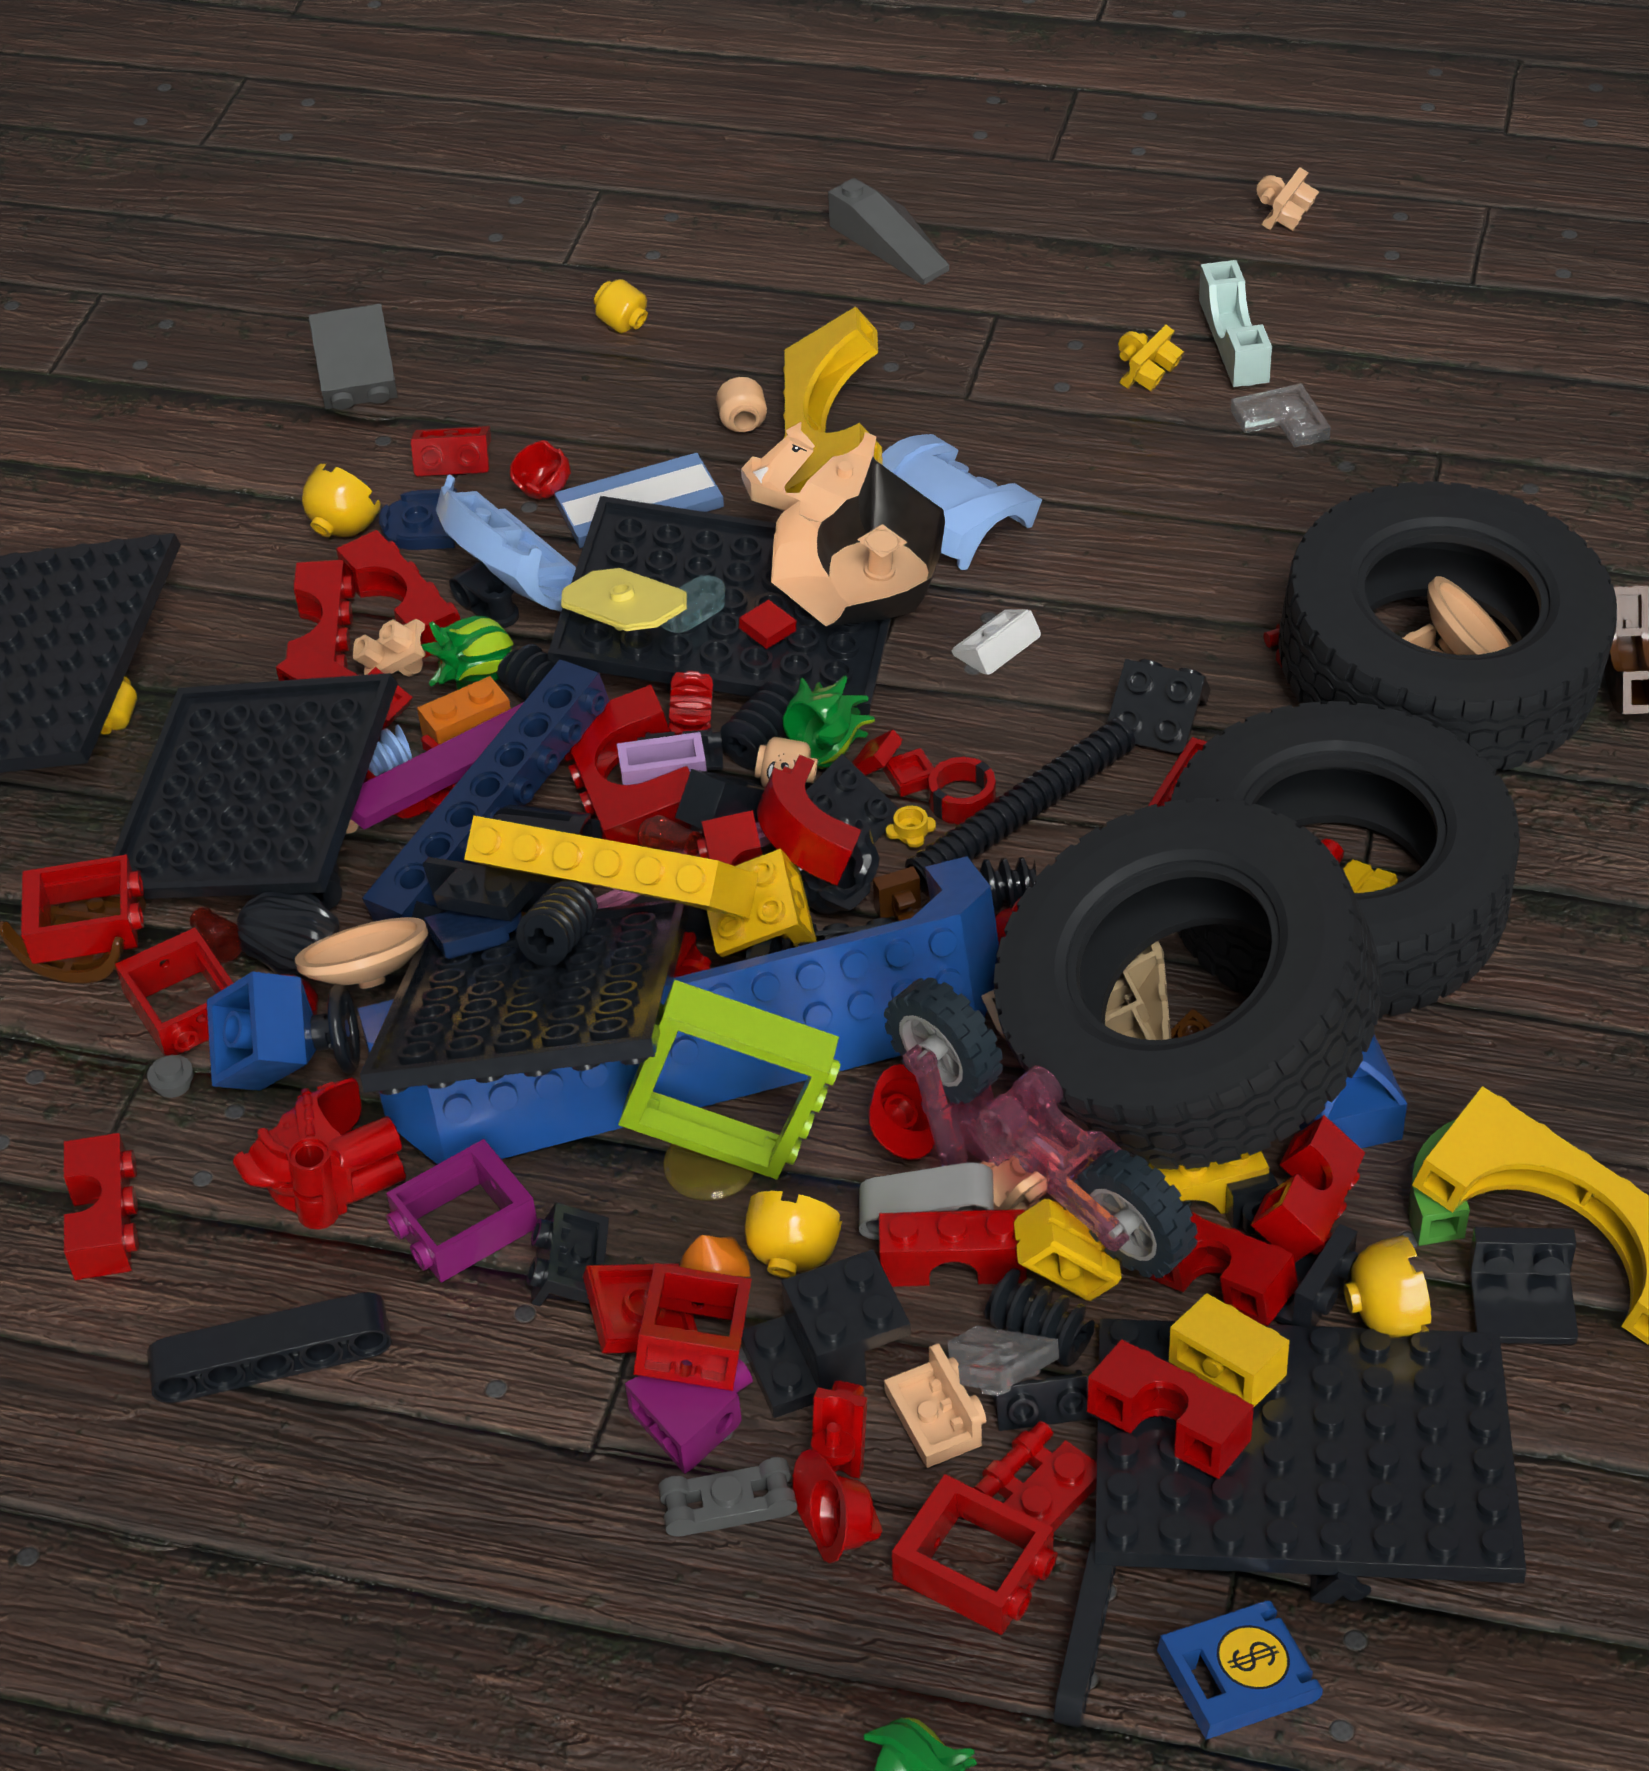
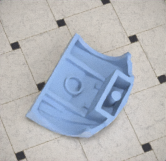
(968, 502)
(504, 546)

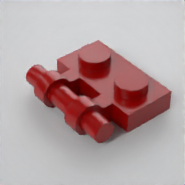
(1054, 1489)

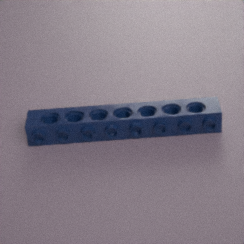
(502, 775)

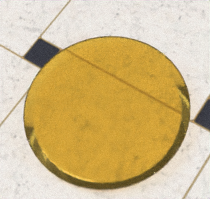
(703, 1176)

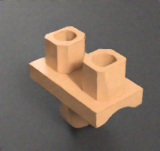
(1288, 200)
(395, 649)

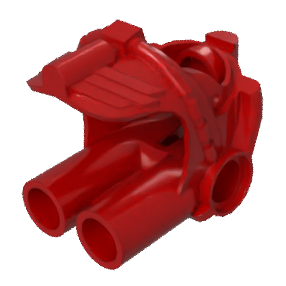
(317, 1165)

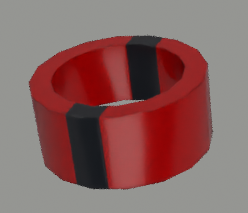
(955, 809)

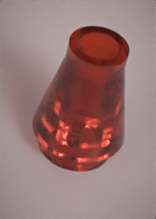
(668, 835)
(217, 932)

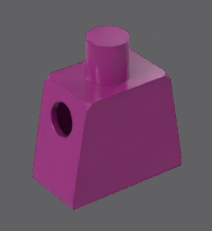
(685, 1416)

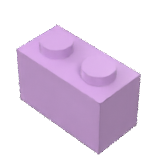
(658, 756)

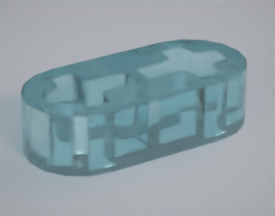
(698, 607)

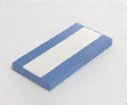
(672, 483)

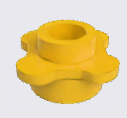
(910, 826)

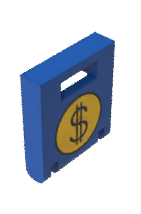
(1251, 1663)

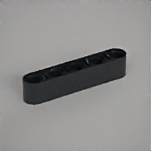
(268, 1347)

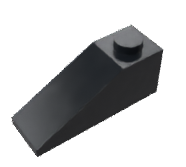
(716, 796)

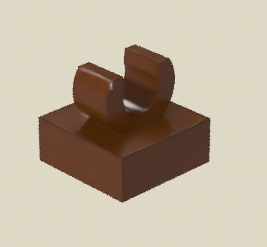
(897, 894)

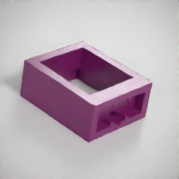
(447, 1181)

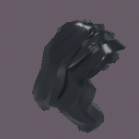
(854, 882)
(281, 925)

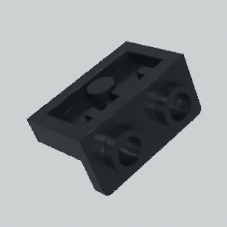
(565, 1245)

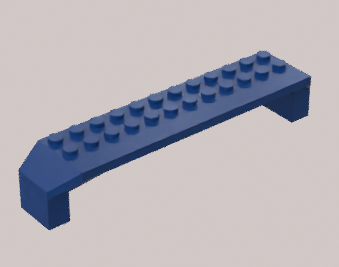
(826, 984)

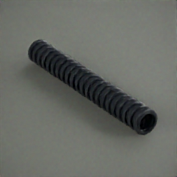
(1028, 798)

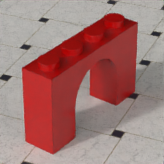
(596, 754)

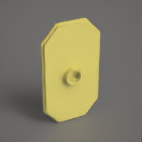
(623, 599)

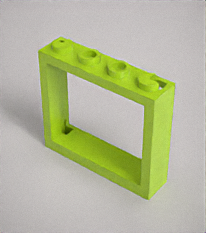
(748, 1032)

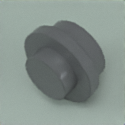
(170, 1075)

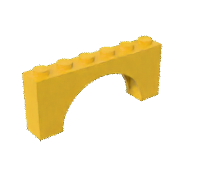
(813, 377)
(612, 865)
(1505, 1149)

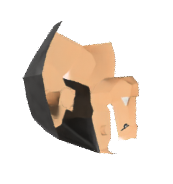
(854, 536)

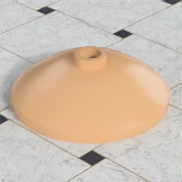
(1462, 621)
(363, 952)

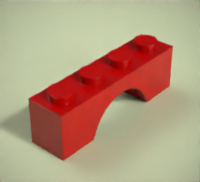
(383, 571)
(323, 597)

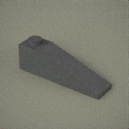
(884, 230)

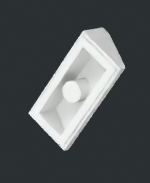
(998, 640)

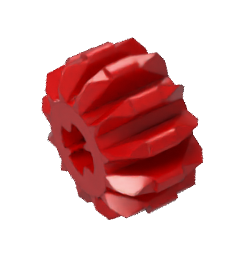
(690, 702)

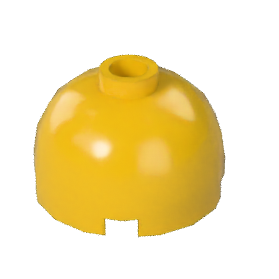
(338, 503)
(790, 1234)
(1389, 1289)

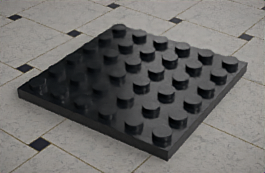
(254, 786)

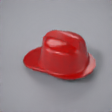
(898, 1115)
(833, 1507)

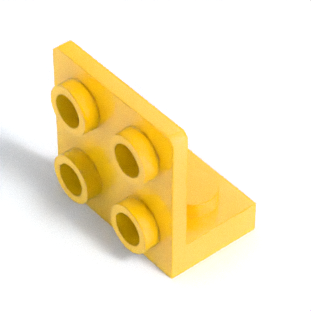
(776, 910)

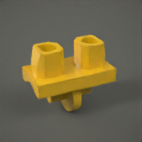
(1144, 355)

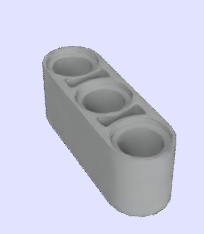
(927, 1190)

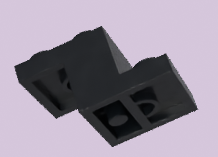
(824, 1331)

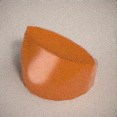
(717, 1255)

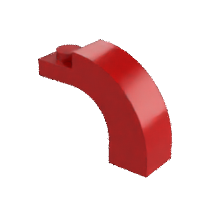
(801, 828)

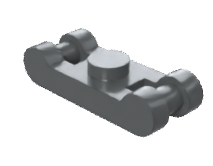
(727, 1498)

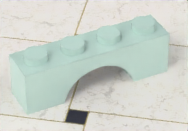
(1242, 347)

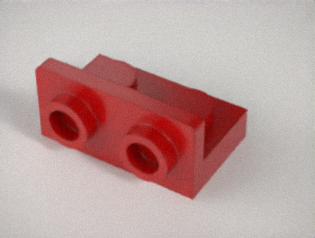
(451, 450)

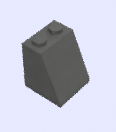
(353, 356)

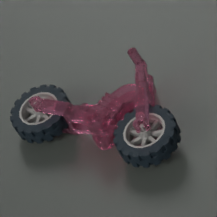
(1085, 1171)

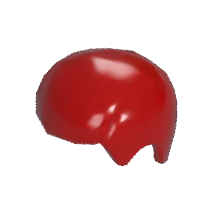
(540, 470)

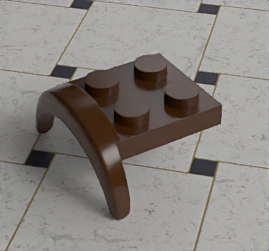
(78, 969)

